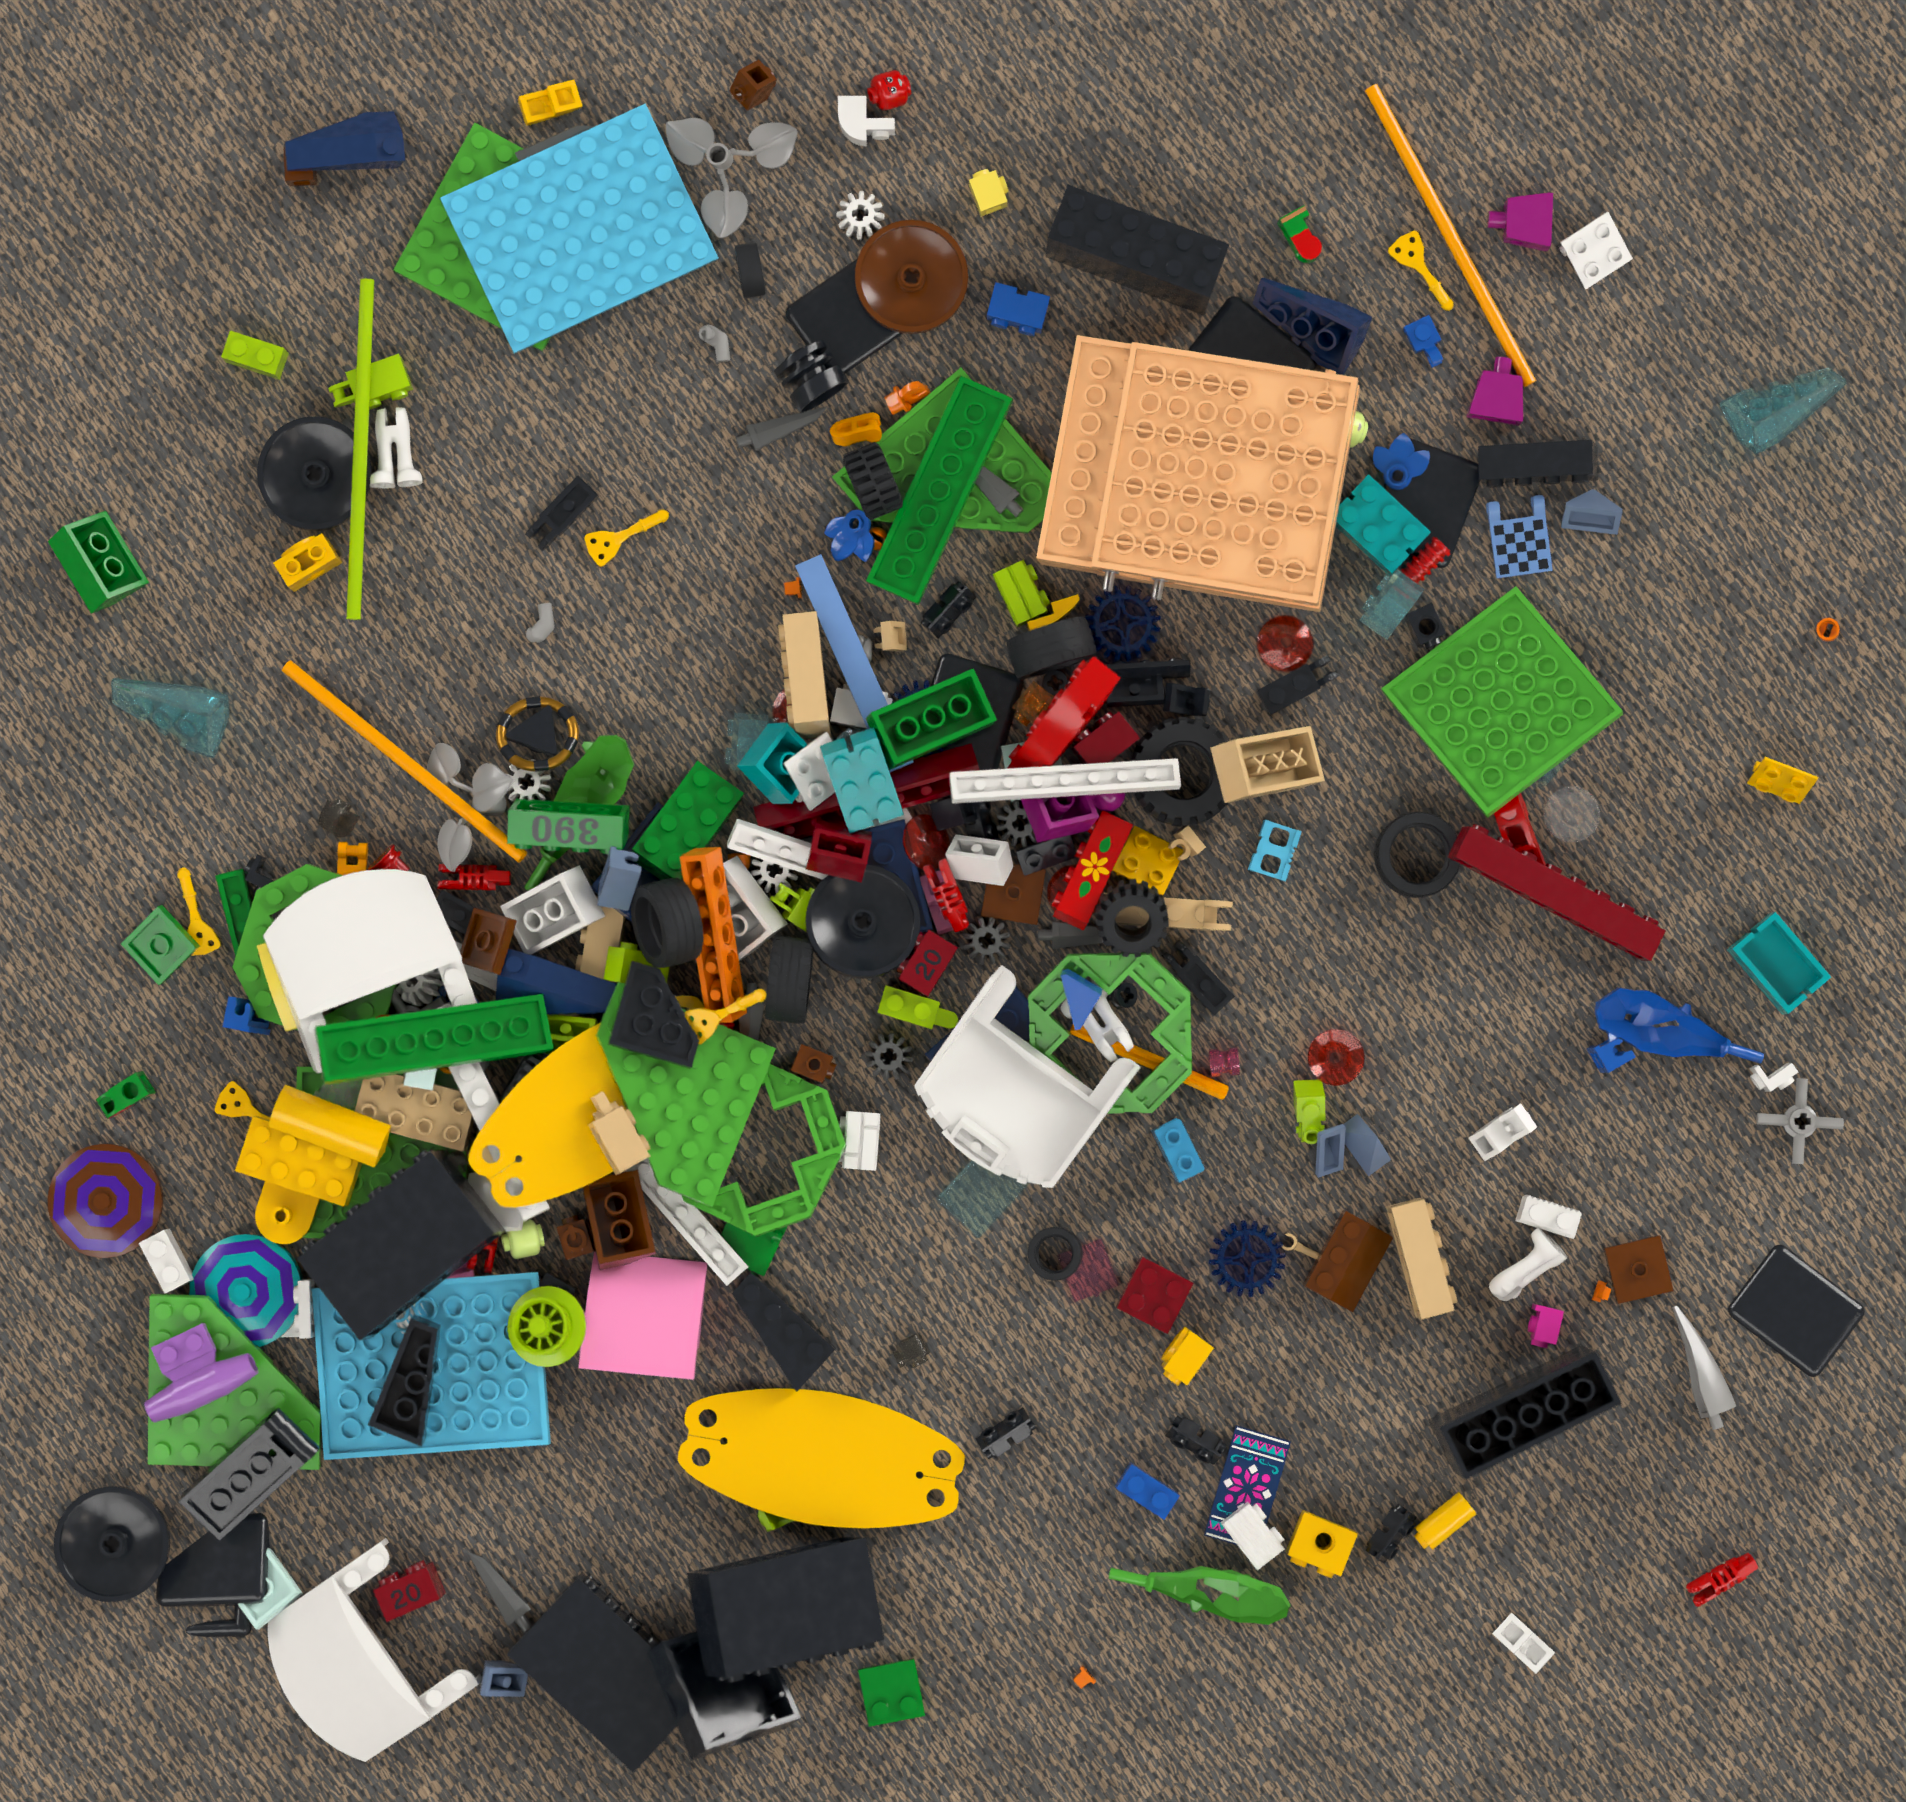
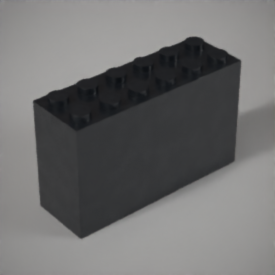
(1135, 249)
(400, 1243)
(1524, 1411)
(785, 1608)
(599, 1669)

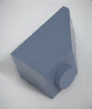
(503, 1679)

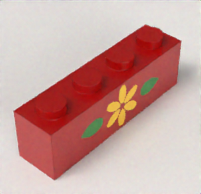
(1092, 870)

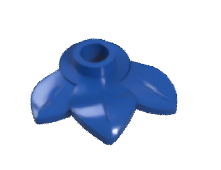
(1400, 457)
(850, 540)

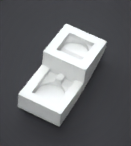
(1523, 1643)

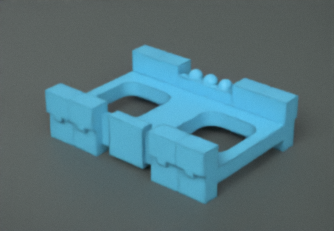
(1283, 853)

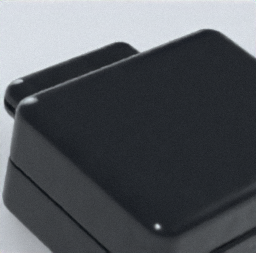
(838, 318)
(1248, 335)
(1439, 496)
(1002, 692)
(1796, 1310)
(220, 1575)

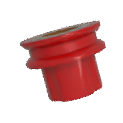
(389, 860)

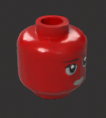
(889, 90)

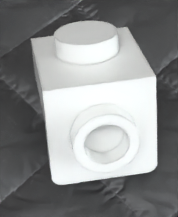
(1780, 1078)

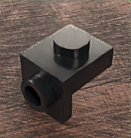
(1186, 700)
(253, 872)

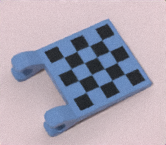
(1520, 544)

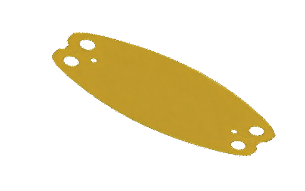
(549, 1121)
(821, 1458)

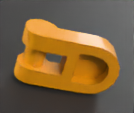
(857, 429)
(346, 850)

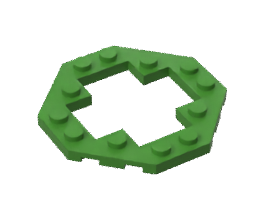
(248, 965)
(1108, 972)
(811, 1172)

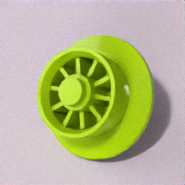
(546, 1326)

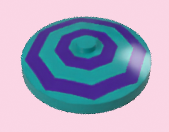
(250, 1284)

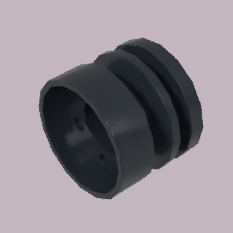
(808, 372)

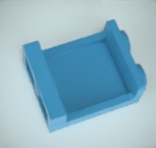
(1178, 1150)

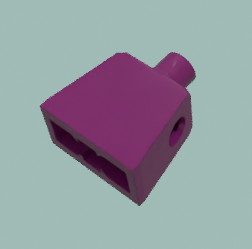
(1525, 221)
(1498, 395)

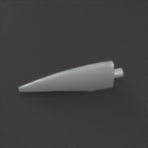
(1707, 1381)

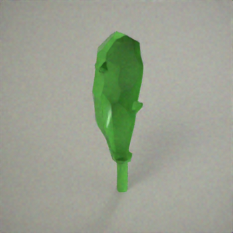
(595, 778)
(1257, 1600)

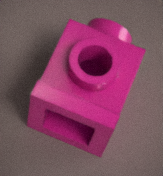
(1545, 1325)

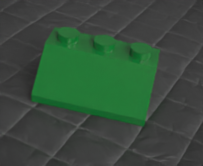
(97, 561)

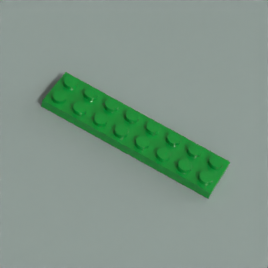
(939, 490)
(433, 1039)

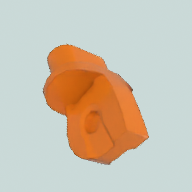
(908, 395)

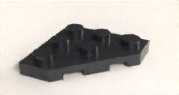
(652, 1019)

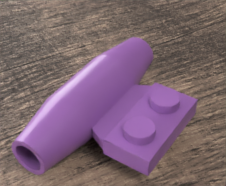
(195, 1374)

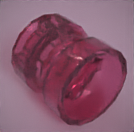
(1217, 1062)

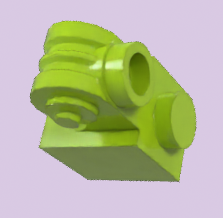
(1309, 1109)

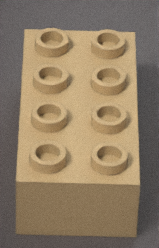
(805, 670)
(1267, 764)
(417, 1113)
(1420, 1258)

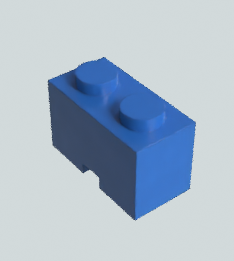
(1017, 310)
(1147, 1490)

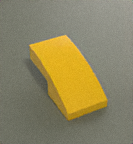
(550, 103)
(1059, 609)

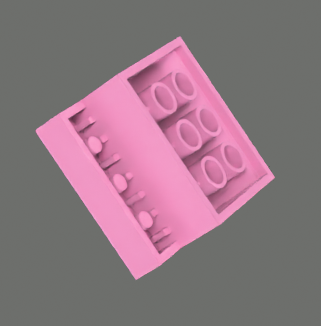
(645, 1317)

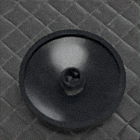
(309, 473)
(863, 925)
(112, 1543)

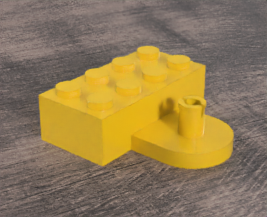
(294, 1178)

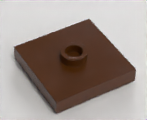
(1016, 900)
(487, 941)
(1638, 1269)

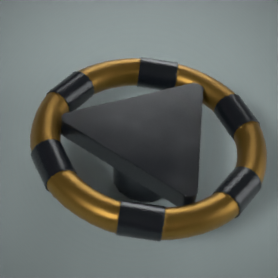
(537, 733)

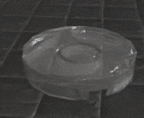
(1571, 814)

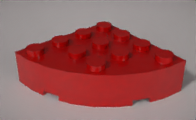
(1066, 716)

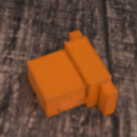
(794, 588)
(1601, 1292)
(1084, 1677)

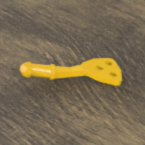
(1417, 263)
(618, 538)
(196, 922)
(714, 1017)
(246, 1107)

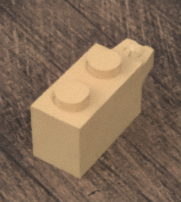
(617, 1135)

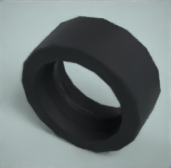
(750, 270)
(1034, 1260)

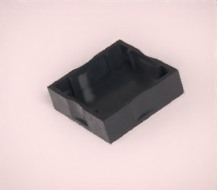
(714, 1712)

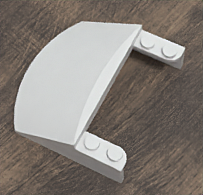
(358, 939)
(1009, 1100)
(343, 1674)

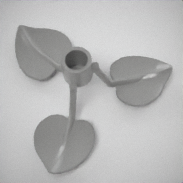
(695, 137)
(488, 791)

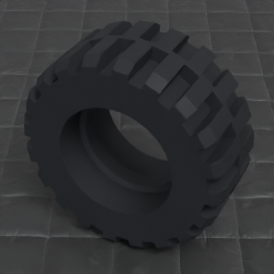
(1164, 737)

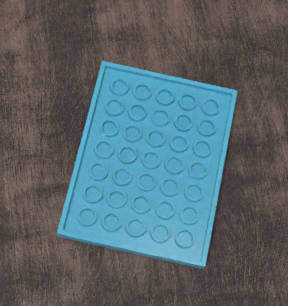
(579, 228)
(480, 1384)

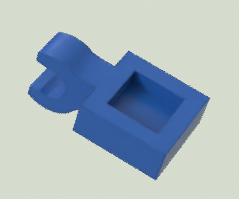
(1423, 337)

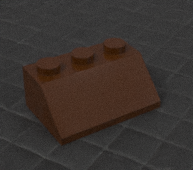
(618, 1219)
(1348, 1260)

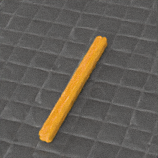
(1152, 1060)

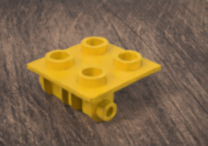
(1781, 780)
(1147, 859)

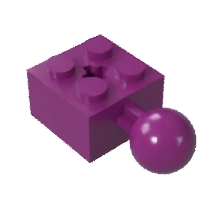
(1067, 814)

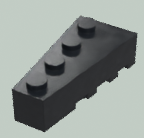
(1538, 463)
(788, 1336)
(408, 1387)

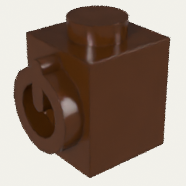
(753, 84)
(813, 1064)
(575, 1237)

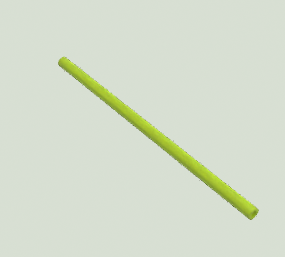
(360, 449)

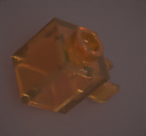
(1031, 704)

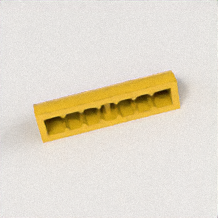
(330, 1126)

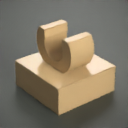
(893, 636)
(1189, 841)

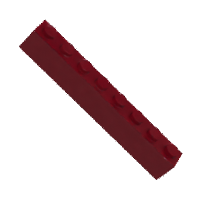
(915, 784)
(1557, 893)

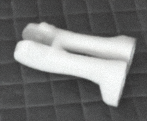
(385, 436)
(1106, 1036)
(1544, 1256)

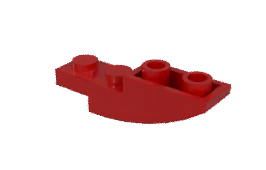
(1516, 827)

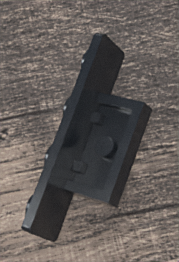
(1143, 681)

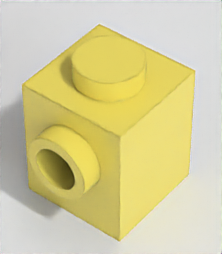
(988, 191)

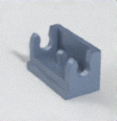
(618, 880)

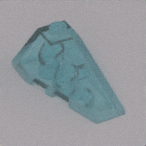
(1772, 414)
(186, 711)

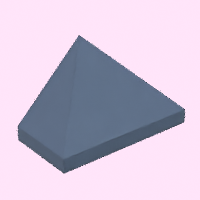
(1592, 513)
(1365, 1145)
(1330, 1150)

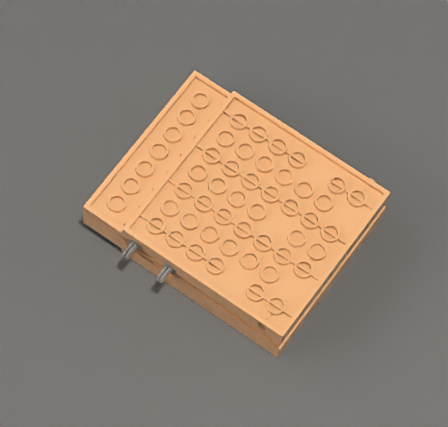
(1198, 472)

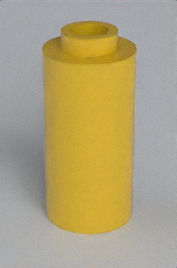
(1444, 1521)

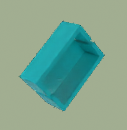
(1380, 525)
(861, 780)
(1779, 963)

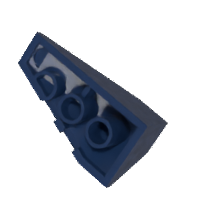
(359, 142)
(1321, 325)
(562, 987)

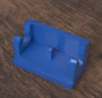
(241, 1016)
(1606, 1056)

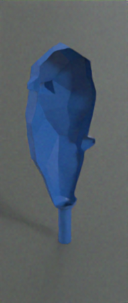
(1648, 1009)

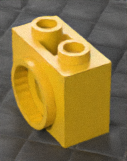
(307, 561)
(1185, 1356)
(1328, 1559)

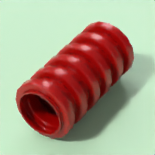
(1426, 560)

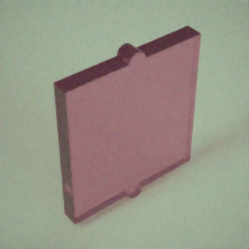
(1093, 1274)

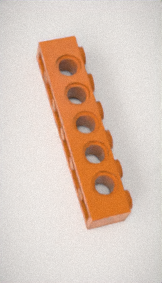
(719, 958)

